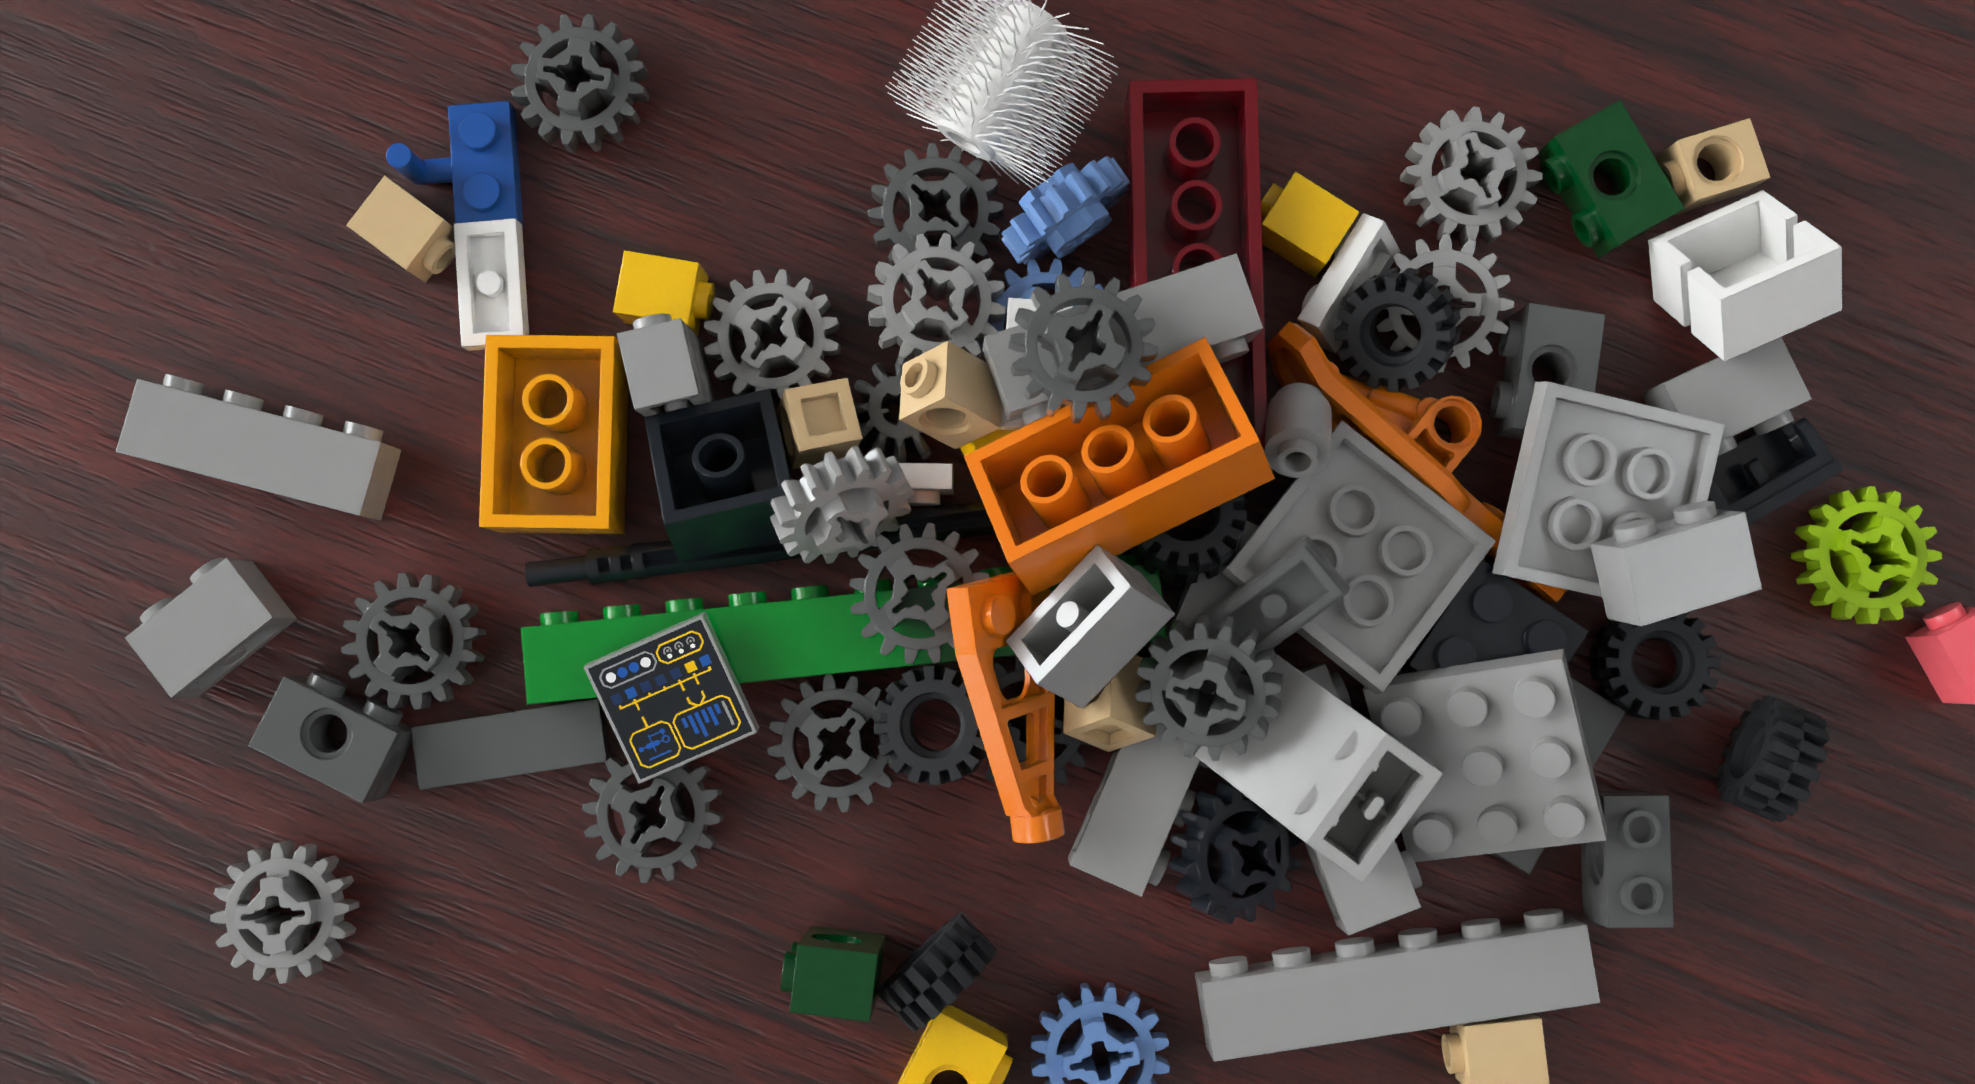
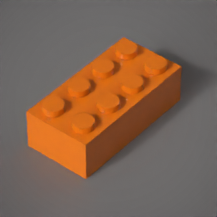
(1120, 479)

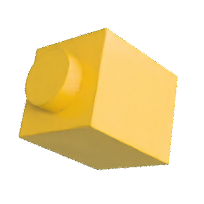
(1304, 223)
(663, 286)

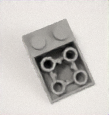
(1328, 775)

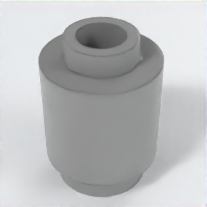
(1298, 431)

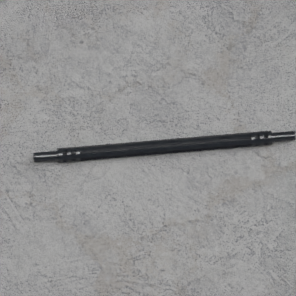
(658, 558)

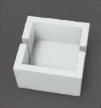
(1746, 274)

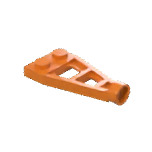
(982, 621)

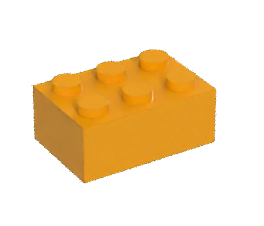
(554, 435)

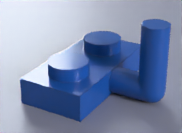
(480, 164)

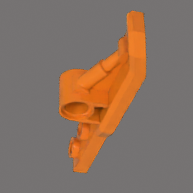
(1400, 429)

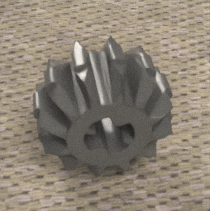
(879, 416)

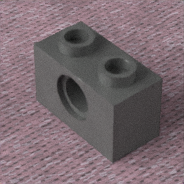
(1554, 335)
(297, 736)
(1630, 872)

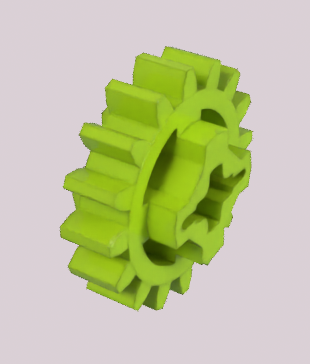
(1888, 541)

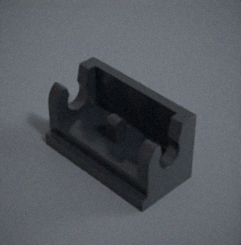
(1771, 470)

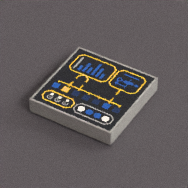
(671, 697)

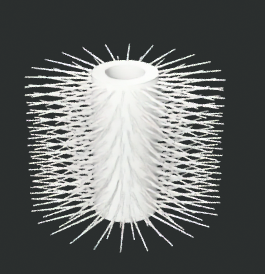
(1001, 82)

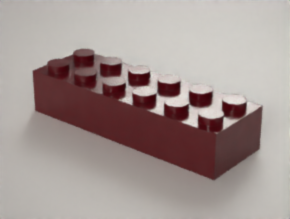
(1199, 197)

